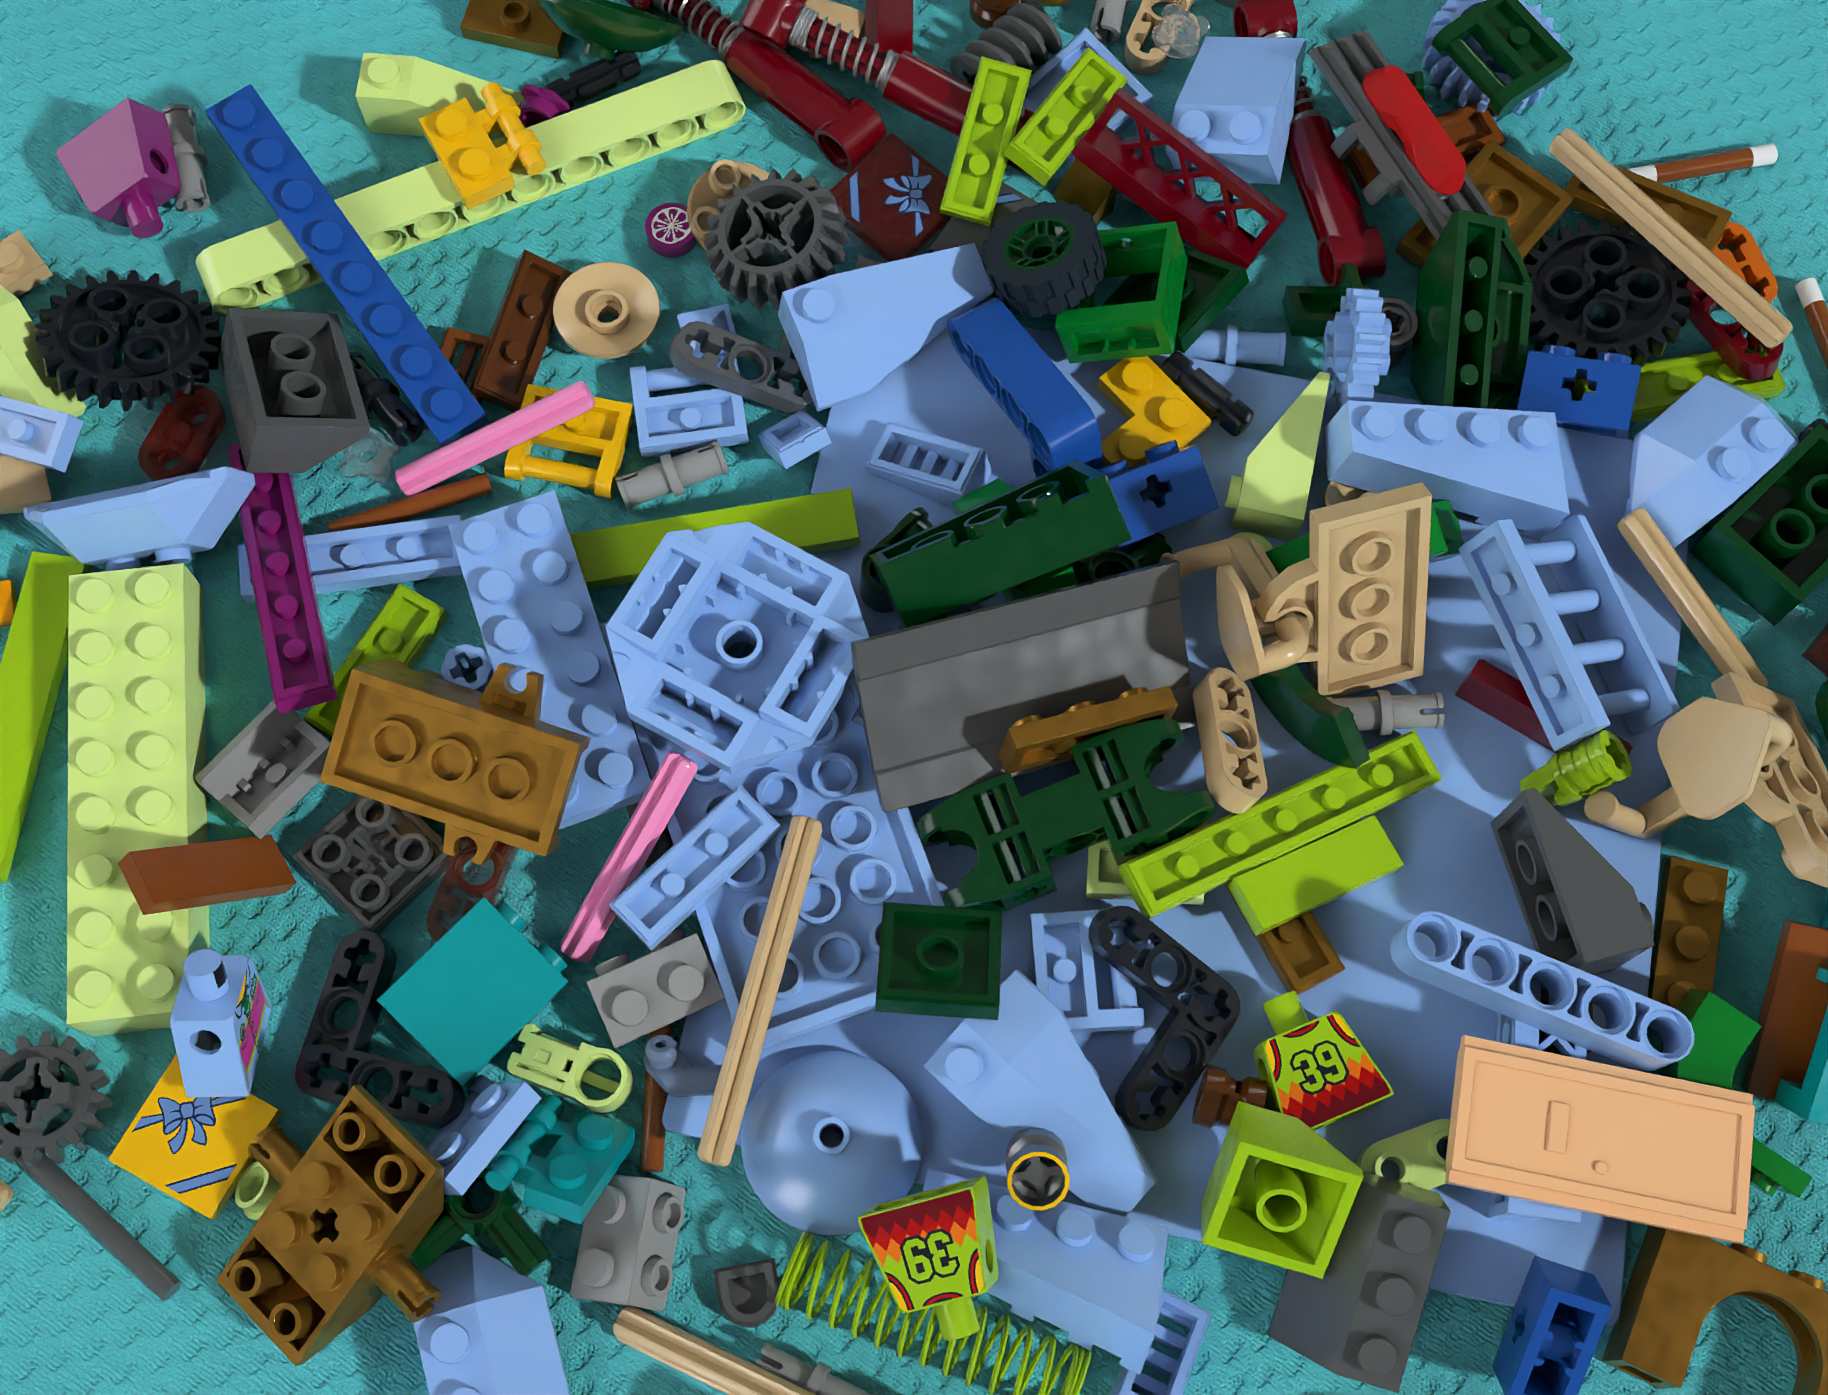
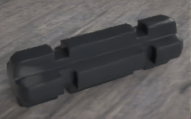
(596, 77)
(1208, 394)

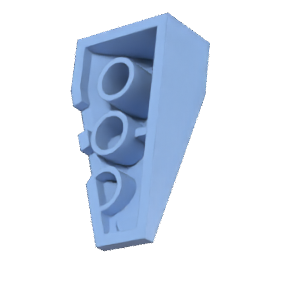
(1035, 1076)

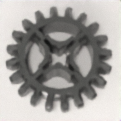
(788, 210)

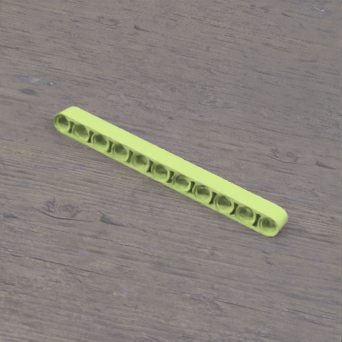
(427, 206)

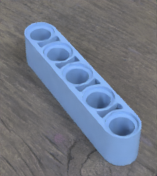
(1568, 990)

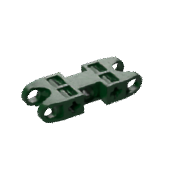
(1065, 816)

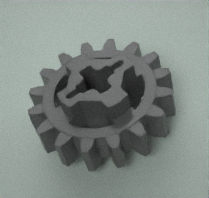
(27, 1076)

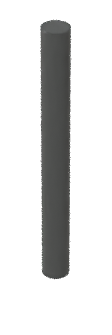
(102, 1225)

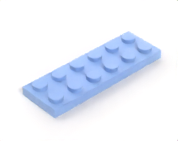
(543, 621)

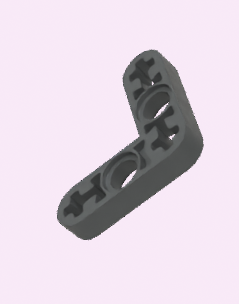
(726, 377)

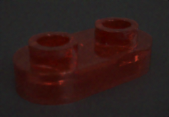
(177, 438)

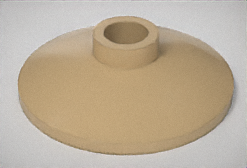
(603, 291)

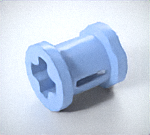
(477, 661)

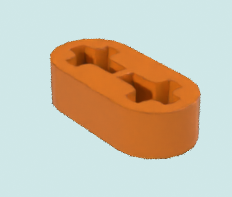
(1747, 260)

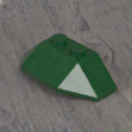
(1472, 316)

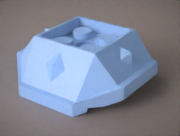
(724, 590)

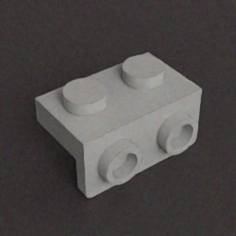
(266, 769)
(655, 988)
(630, 1244)

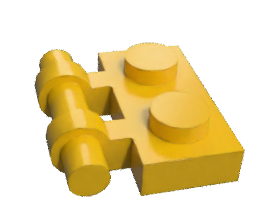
(468, 153)

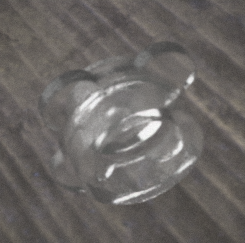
(1178, 43)
(376, 468)

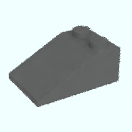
(1568, 891)

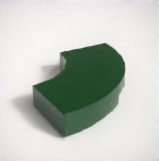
(1311, 718)

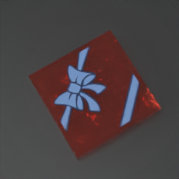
(893, 199)

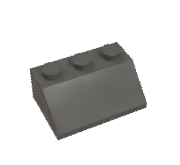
(290, 388)
(1374, 1287)

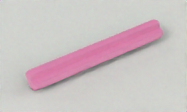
(495, 438)
(628, 855)

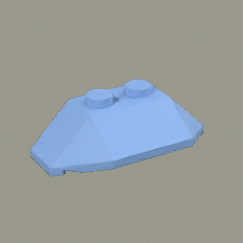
(1704, 455)
(146, 520)
(487, 1330)

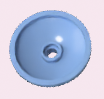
(824, 1186)

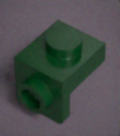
(1313, 306)

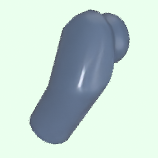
(674, 1071)

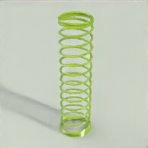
(794, 1270)

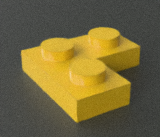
(1154, 411)

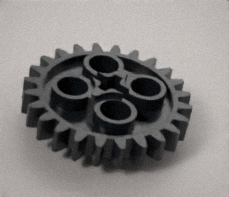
(1631, 323)
(91, 328)

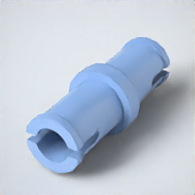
(1239, 347)

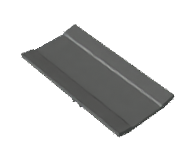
(953, 686)

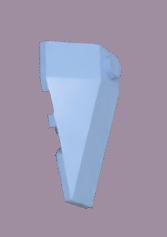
(874, 318)

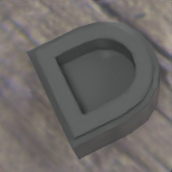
(748, 1292)

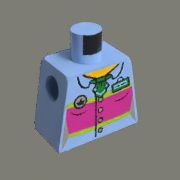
(221, 1004)

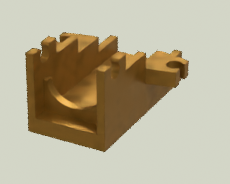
(456, 755)

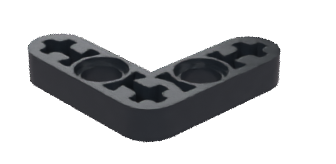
(1183, 1019)
(348, 1048)

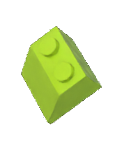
(1278, 1192)

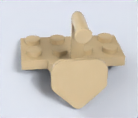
(1345, 609)
(1732, 752)

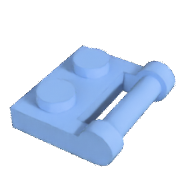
(685, 419)
(1067, 973)
(480, 1130)

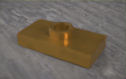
(513, 25)

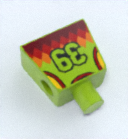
(1316, 1066)
(936, 1251)

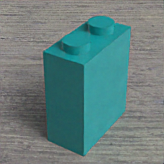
(475, 989)

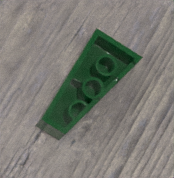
(1001, 543)

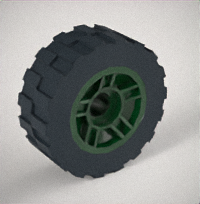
(1044, 258)

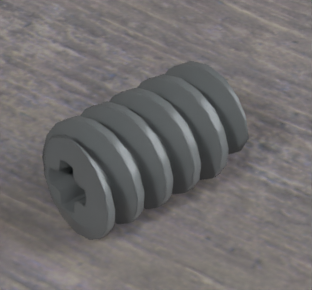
(1017, 38)

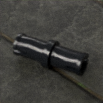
(384, 405)

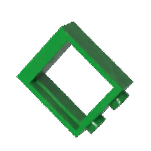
(1135, 327)

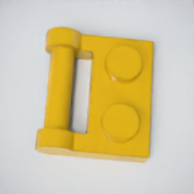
(596, 433)

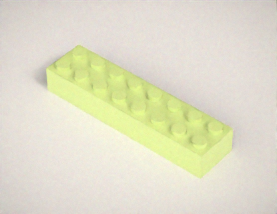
(131, 788)

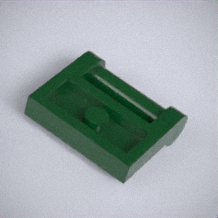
(1514, 42)

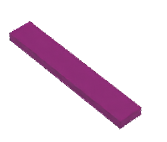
(284, 591)

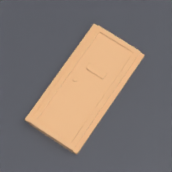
(1601, 1139)

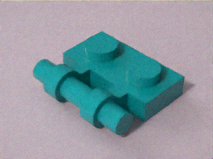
(574, 1171)

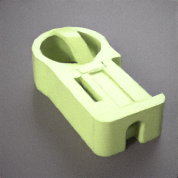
(564, 1066)

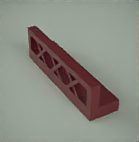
(1164, 195)

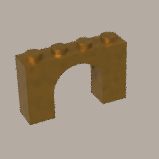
(1679, 1283)

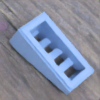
(965, 468)
(1177, 1370)

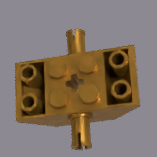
(337, 1228)

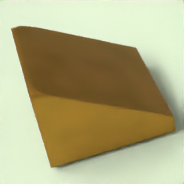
(1087, 190)

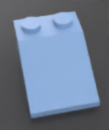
(1241, 104)

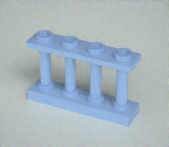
(1539, 644)

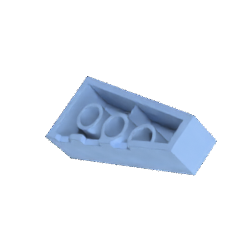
(1477, 458)
(1078, 1270)

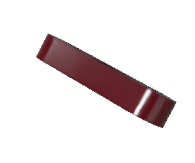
(1729, 339)

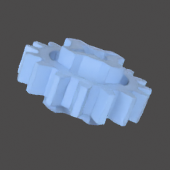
(1357, 346)

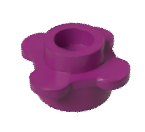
(540, 105)

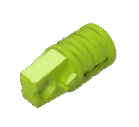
(1581, 770)

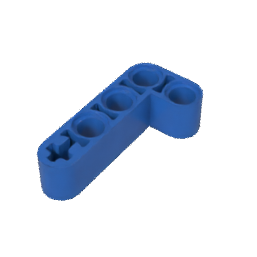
(1027, 387)

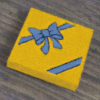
(193, 1144)

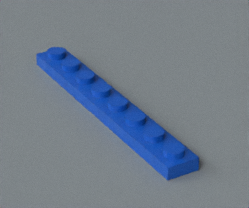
(347, 266)

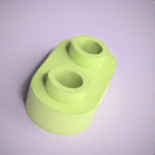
(1413, 1153)

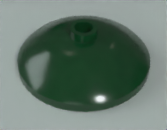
(610, 26)

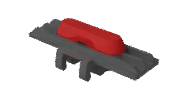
(1396, 133)

